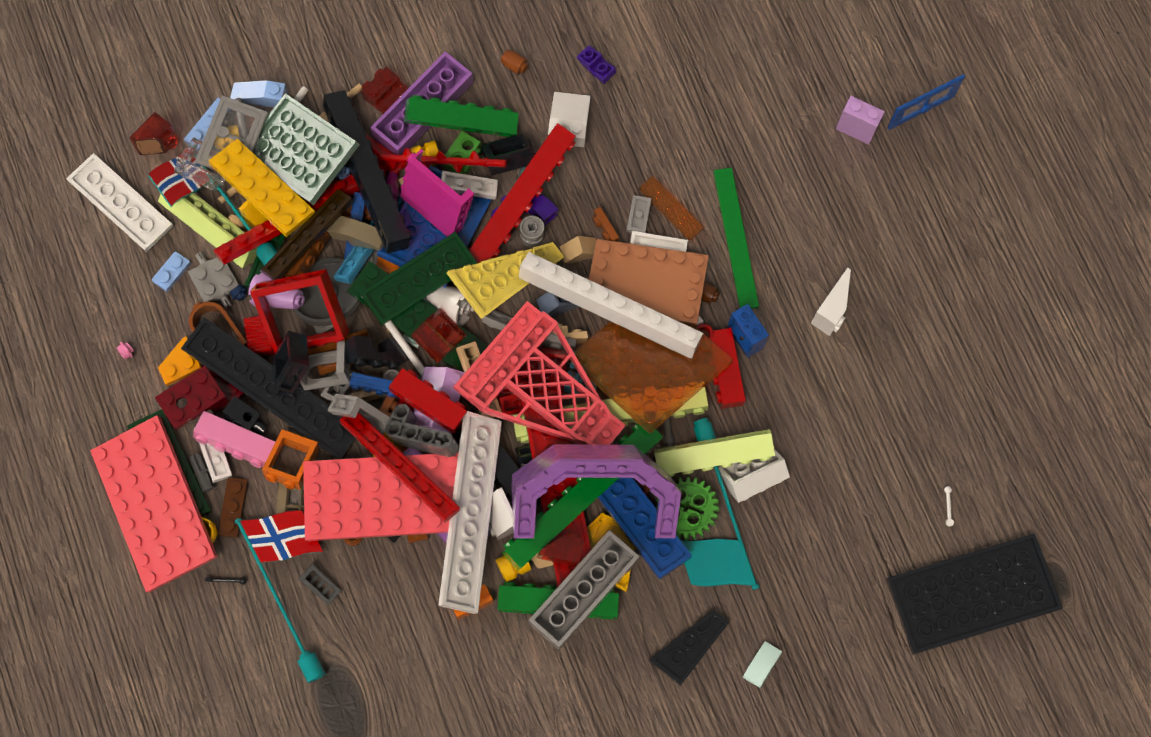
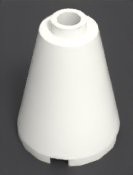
(452, 303)

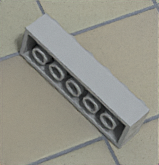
(583, 590)

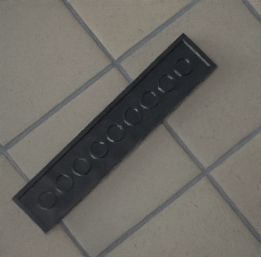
(256, 380)

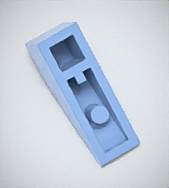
(259, 92)

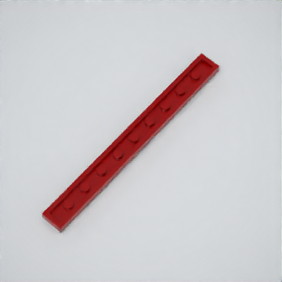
(267, 231)

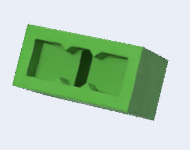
(457, 150)

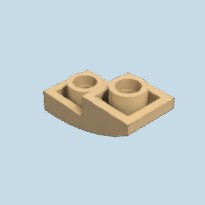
(577, 334)

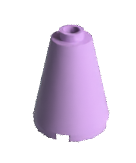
(285, 300)

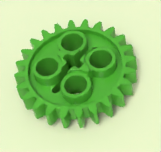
(694, 492)

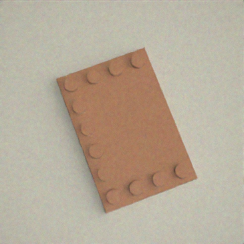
(653, 277)

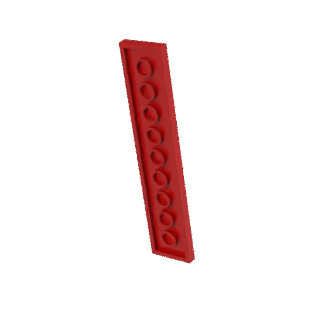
(538, 444)

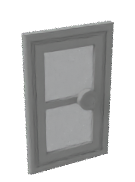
(231, 122)

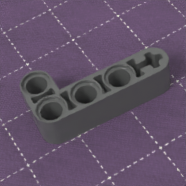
(405, 433)

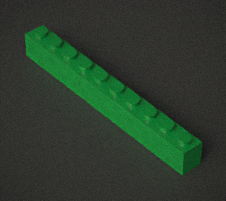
(571, 505)

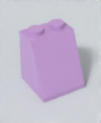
(859, 120)

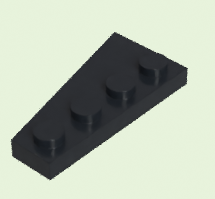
(687, 650)

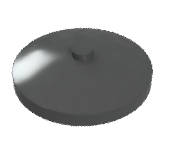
(314, 309)

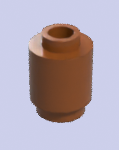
(514, 62)

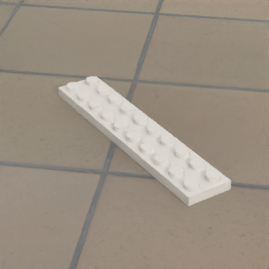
(470, 526)

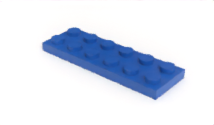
(637, 520)

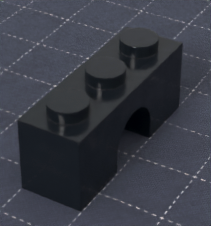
(362, 353)

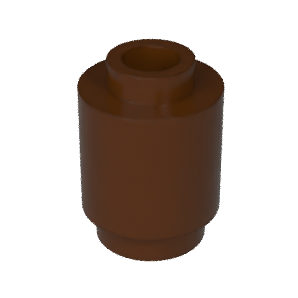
(710, 293)

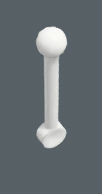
(949, 522)

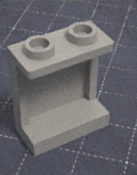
(350, 405)

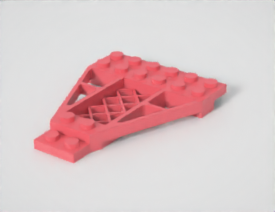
(503, 362)

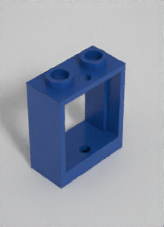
(746, 325)

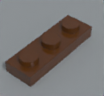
(232, 507)

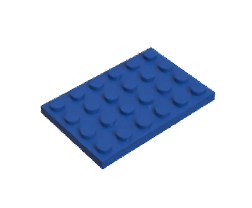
(426, 235)

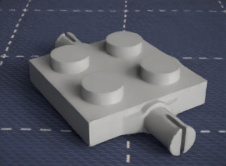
(213, 280)

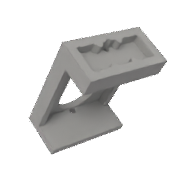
(342, 368)

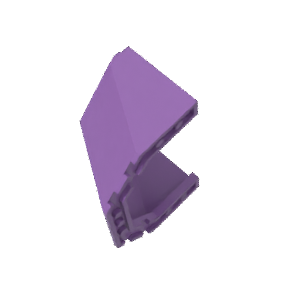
(591, 461)

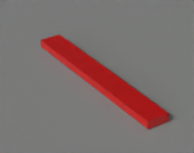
(401, 466)

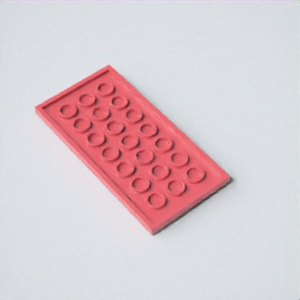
(368, 500)
(153, 504)

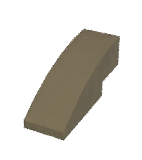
(355, 233)

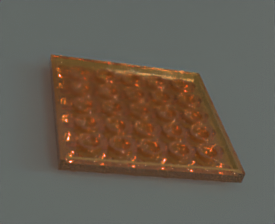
(646, 376)

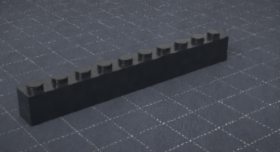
(368, 175)

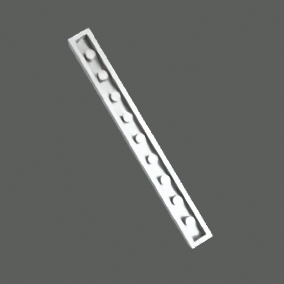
(610, 305)

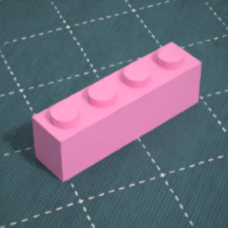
(233, 439)

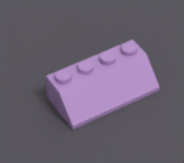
(443, 380)

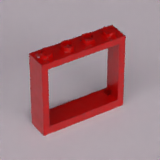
(294, 282)

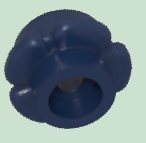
(239, 293)

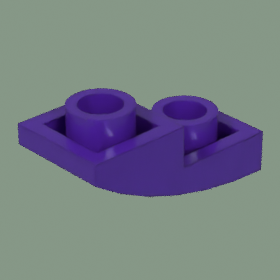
(595, 64)

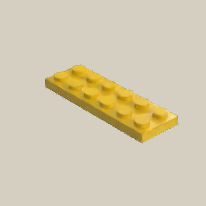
(261, 187)

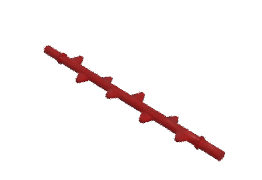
(440, 158)

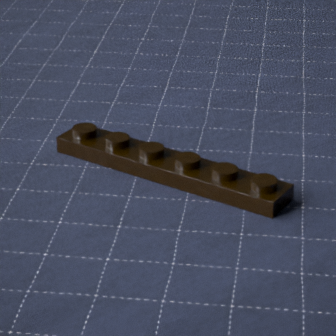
(307, 235)

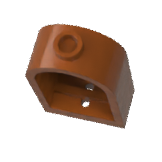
(201, 308)

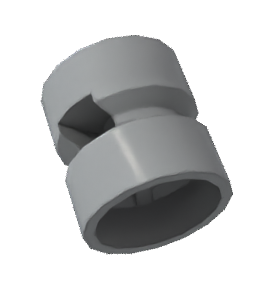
(532, 231)

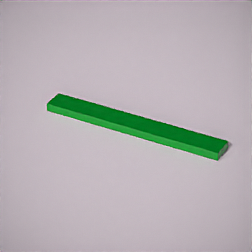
(735, 238)

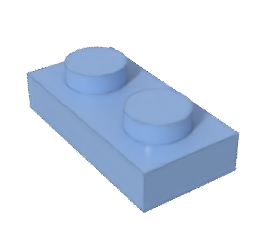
(171, 271)

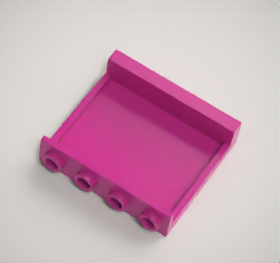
(434, 197)

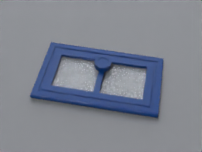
(925, 102)

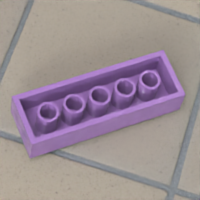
(442, 80)

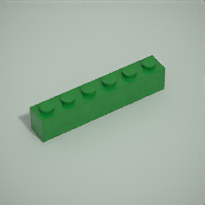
(461, 117)
(529, 599)

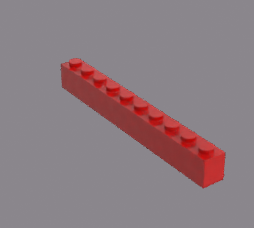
(521, 194)

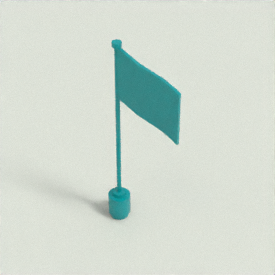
(718, 560)

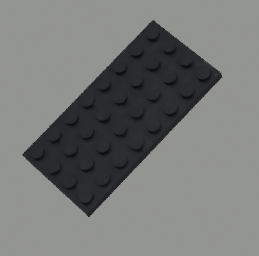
(973, 594)

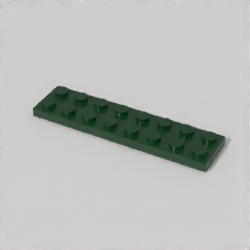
(413, 317)

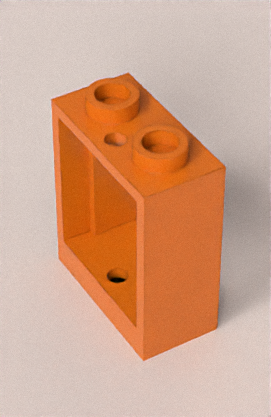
(296, 442)

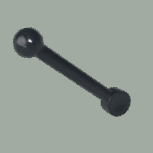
(242, 580)

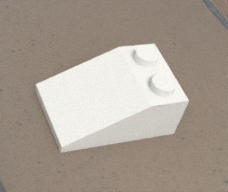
(571, 113)
(831, 312)

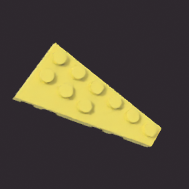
(497, 279)

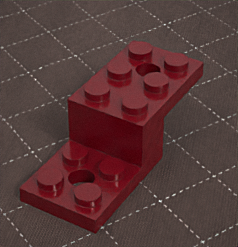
(202, 391)

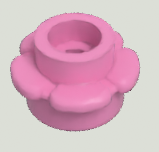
(125, 350)

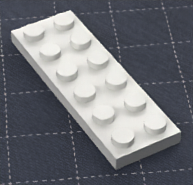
(120, 202)

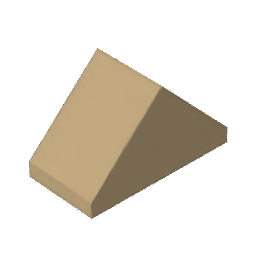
(578, 249)

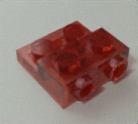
(383, 90)

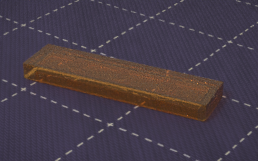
(671, 208)

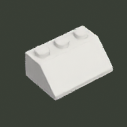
(754, 477)

